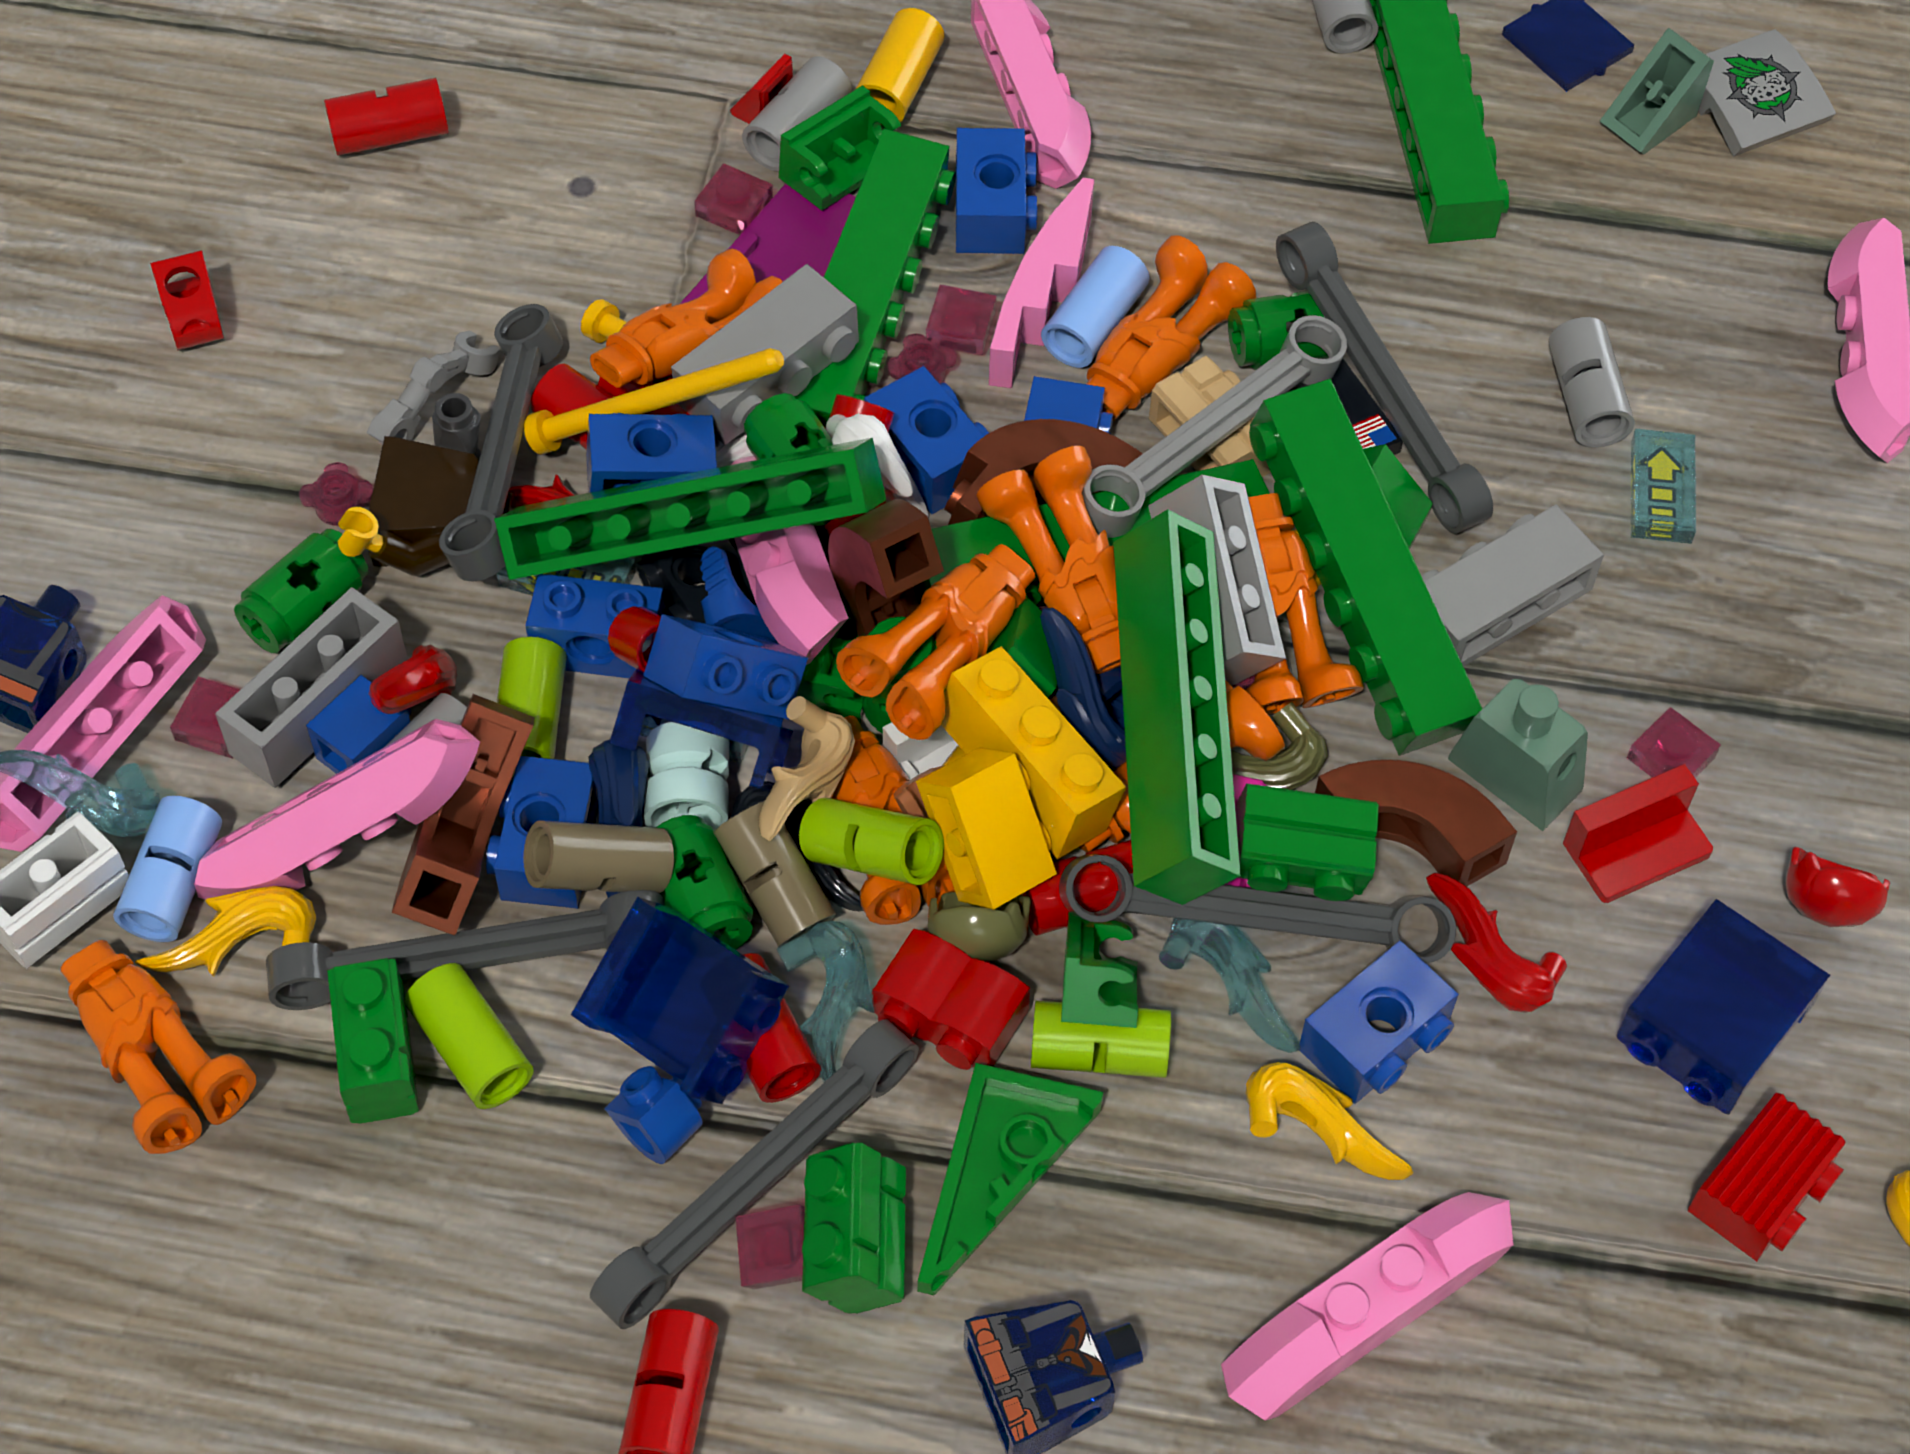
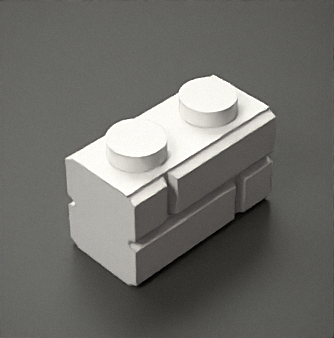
(57, 888)

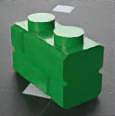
(1306, 841)
(372, 1041)
(854, 1228)

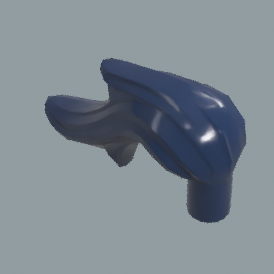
(1079, 690)
(620, 784)

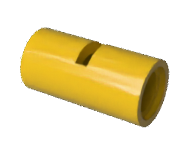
(903, 59)

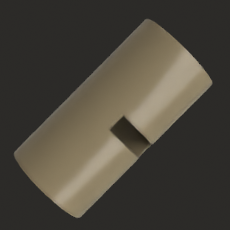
(597, 857)
(774, 876)

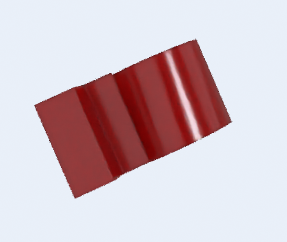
(188, 302)

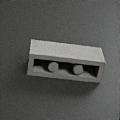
(799, 318)
(1513, 581)
(1246, 607)
(270, 714)

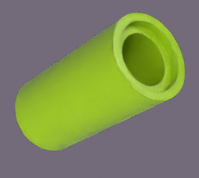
(534, 685)
(871, 840)
(468, 1036)
(1101, 1047)

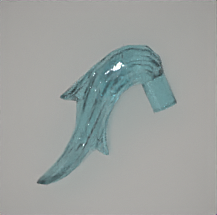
(110, 810)
(1238, 967)
(844, 990)

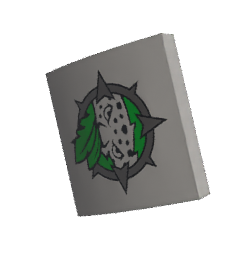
(1763, 92)

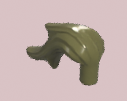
(1296, 763)

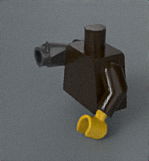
(419, 492)

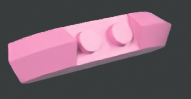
(1033, 93)
(1874, 313)
(792, 586)
(101, 710)
(403, 778)
(1367, 1303)

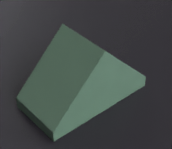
(1660, 93)

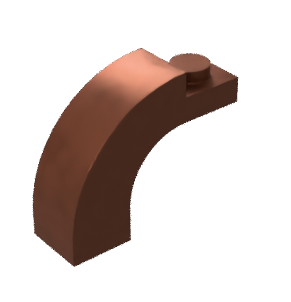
(1023, 448)
(881, 561)
(1430, 813)
(452, 841)

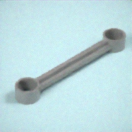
(1214, 423)

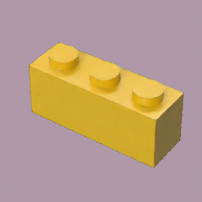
(1003, 710)

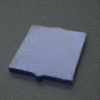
(1568, 41)

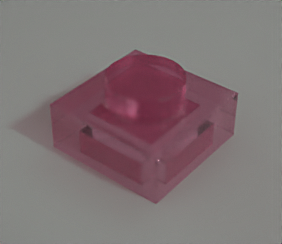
(732, 199)
(961, 319)
(197, 720)
(1672, 743)
(771, 1247)

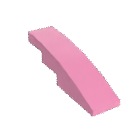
(1044, 276)

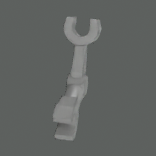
(427, 376)

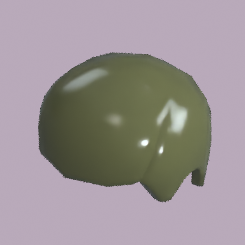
(980, 930)

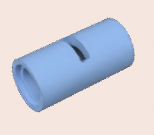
(1095, 306)
(166, 869)

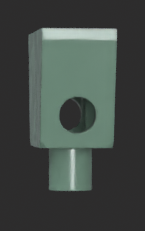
(1525, 751)

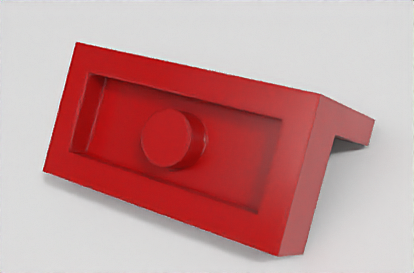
(1638, 835)

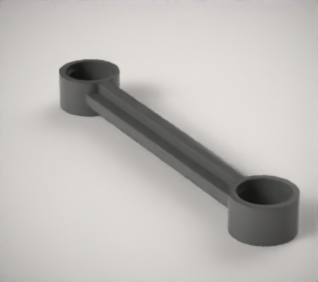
(1456, 490)
(471, 539)
(1265, 910)
(300, 976)
(641, 1276)

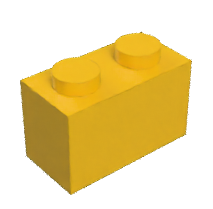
(988, 827)

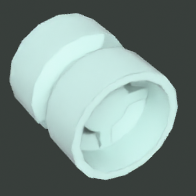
(686, 775)

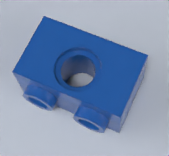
(992, 190)
(928, 432)
(646, 448)
(579, 615)
(724, 667)
(543, 792)
(1392, 990)

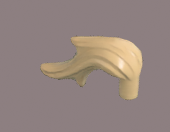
(825, 755)

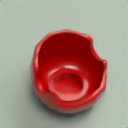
(1833, 892)

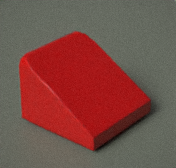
(764, 90)

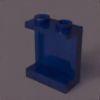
(648, 698)
(681, 999)
(1720, 1006)

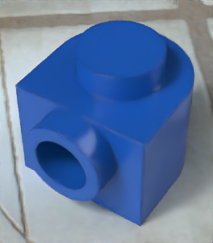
(655, 1113)

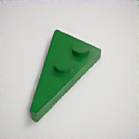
(1003, 1145)

